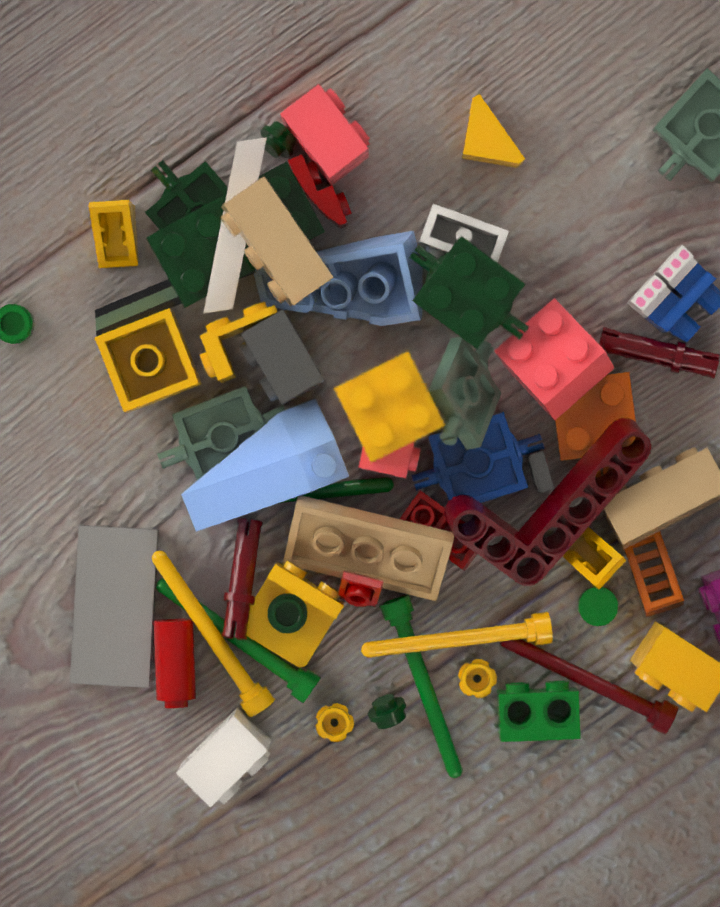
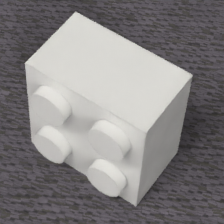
(224, 758)

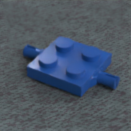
(480, 471)

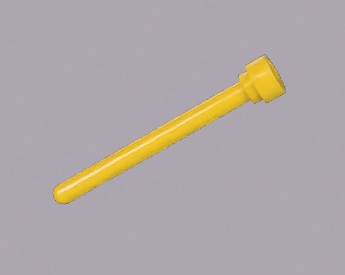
(534, 629)
(253, 696)

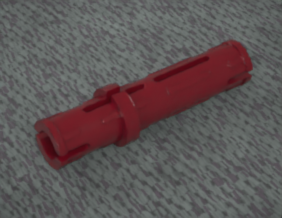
(662, 353)
(242, 579)

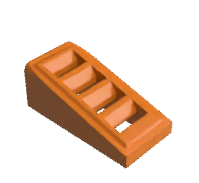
(664, 604)

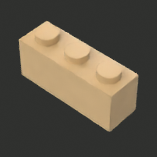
(275, 243)
(664, 497)

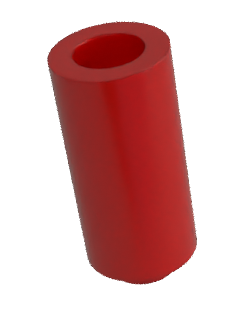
(174, 661)

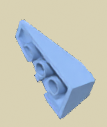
(369, 283)
(274, 465)

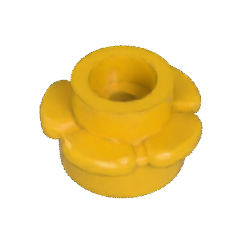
(481, 688)
(334, 733)

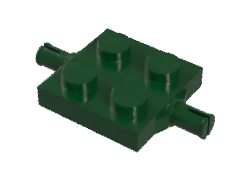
(184, 193)
(469, 292)

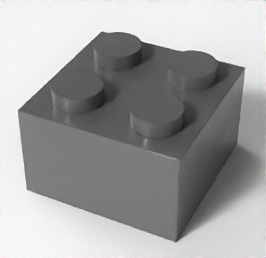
(281, 357)

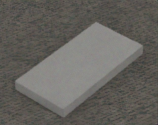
(114, 606)

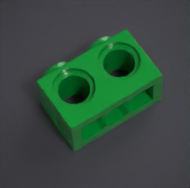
(538, 724)

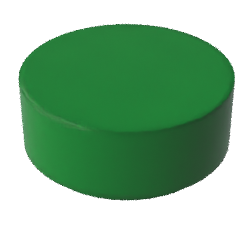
(15, 324)
(597, 606)

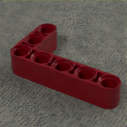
(555, 509)

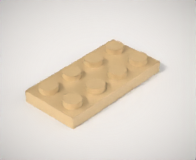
(343, 538)

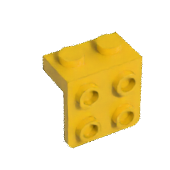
(215, 358)
(321, 606)

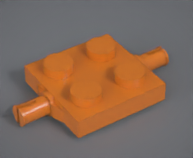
(592, 414)

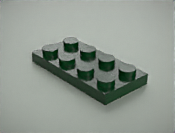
(189, 244)

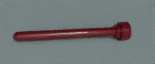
(658, 714)

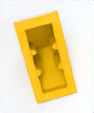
(487, 138)
(114, 233)
(594, 558)

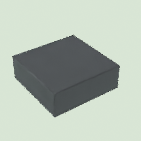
(540, 471)

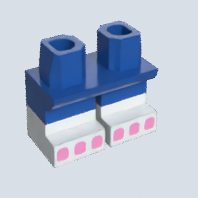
(691, 285)

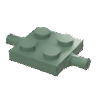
(694, 129)
(465, 392)
(215, 430)

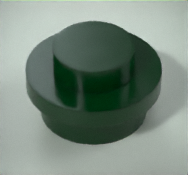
(278, 140)
(287, 613)
(387, 711)

